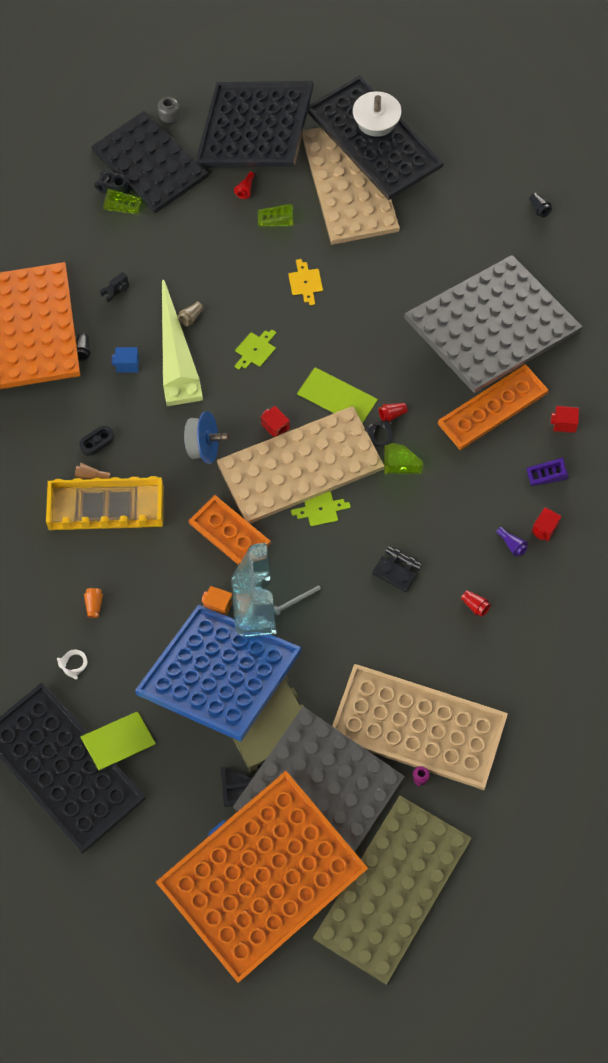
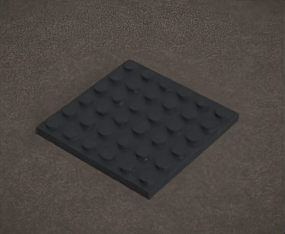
(255, 124)

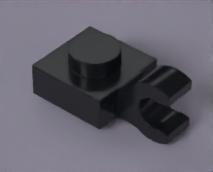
(117, 285)

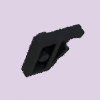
(233, 785)

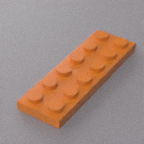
(492, 407)

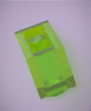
(401, 460)

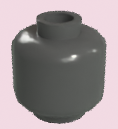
(168, 109)

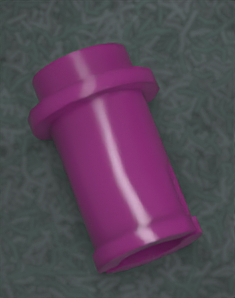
(423, 772)

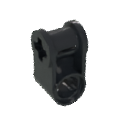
(112, 181)

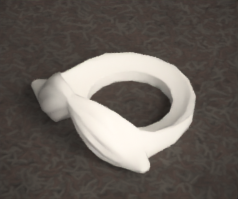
(72, 673)

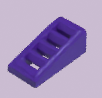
(549, 478)

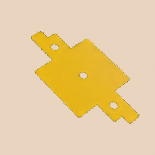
(313, 282)

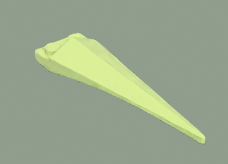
(179, 372)

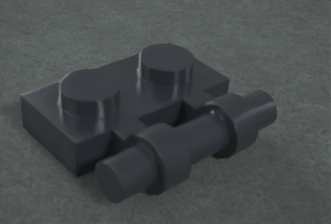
(394, 573)

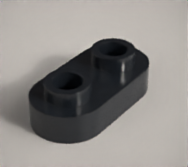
(95, 439)

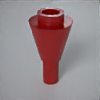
(243, 189)

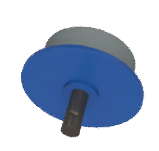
(202, 437)

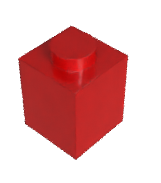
(565, 419)
(275, 421)
(546, 524)

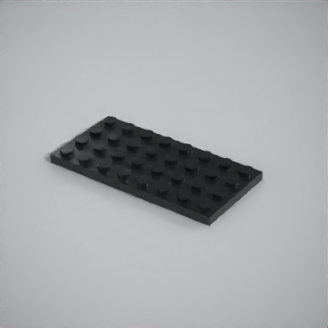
(388, 161)
(52, 763)

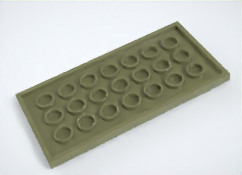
(391, 899)

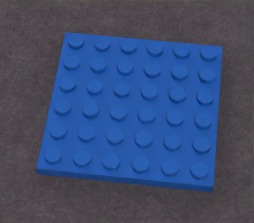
(217, 673)

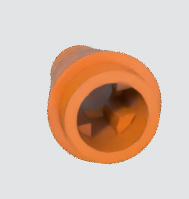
(93, 602)

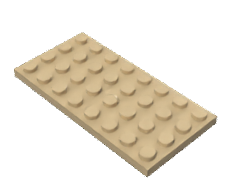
(347, 198)
(300, 465)
(420, 726)

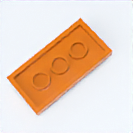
(226, 529)

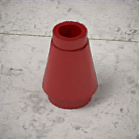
(391, 411)
(476, 603)

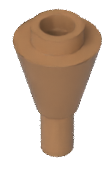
(87, 473)

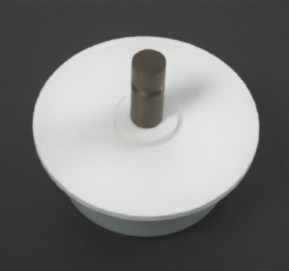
(376, 113)

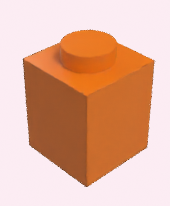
(217, 600)

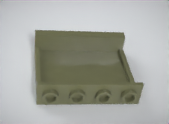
(269, 726)

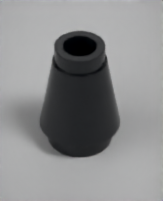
(540, 205)
(83, 346)

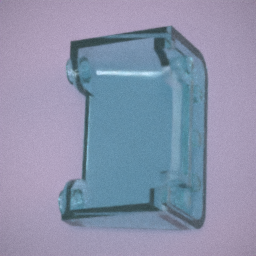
(253, 607)

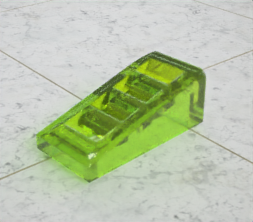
(123, 197)
(276, 221)

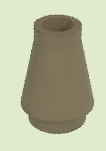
(189, 315)

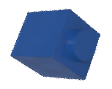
(126, 359)

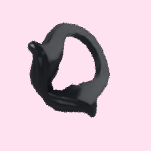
(371, 429)

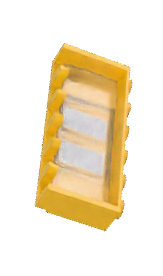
(105, 503)

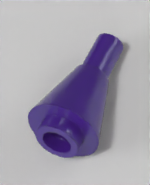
(516, 545)

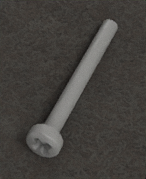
(277, 609)

